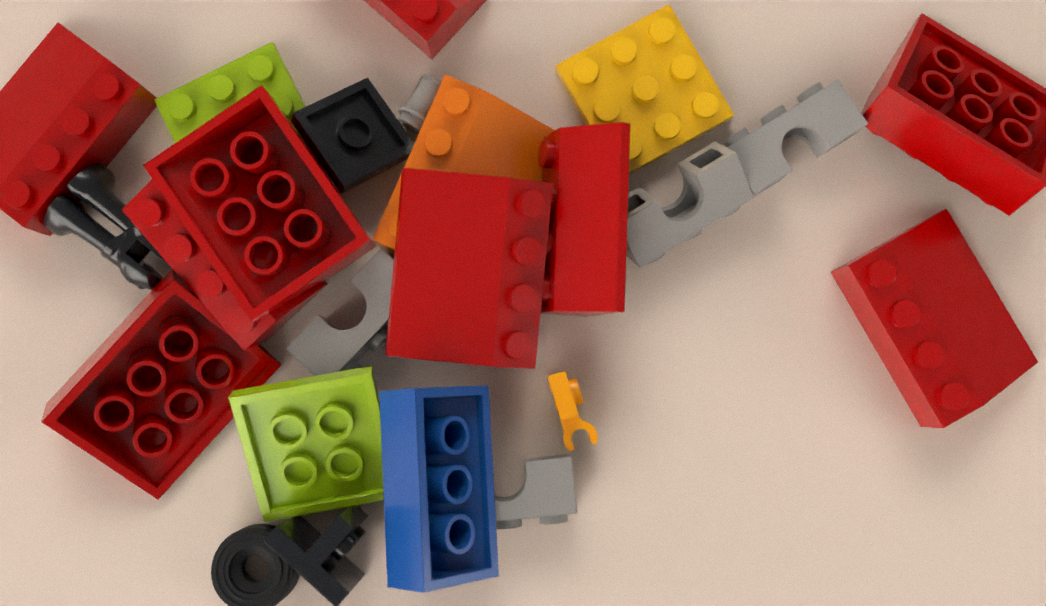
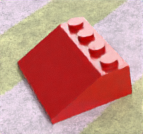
(963, 115)
(60, 117)
(259, 204)
(468, 268)
(935, 321)
(157, 388)

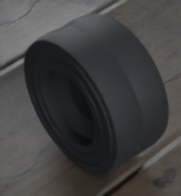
(233, 582)

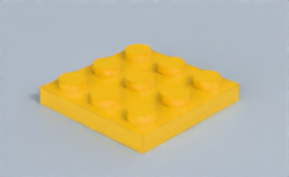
(646, 79)

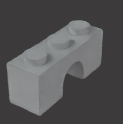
(820, 119)
(711, 190)
(329, 350)
(545, 494)

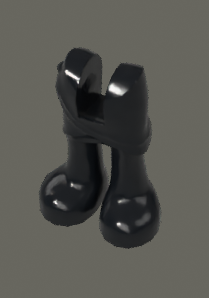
(126, 250)

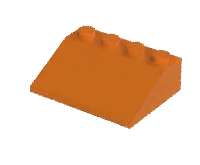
(471, 135)

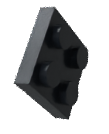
(353, 134)

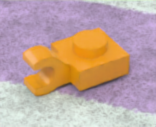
(566, 397)

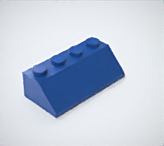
(438, 487)

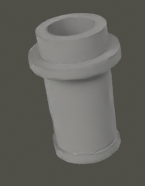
(417, 108)

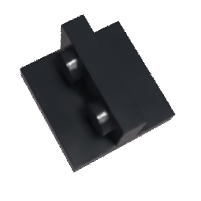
(322, 556)

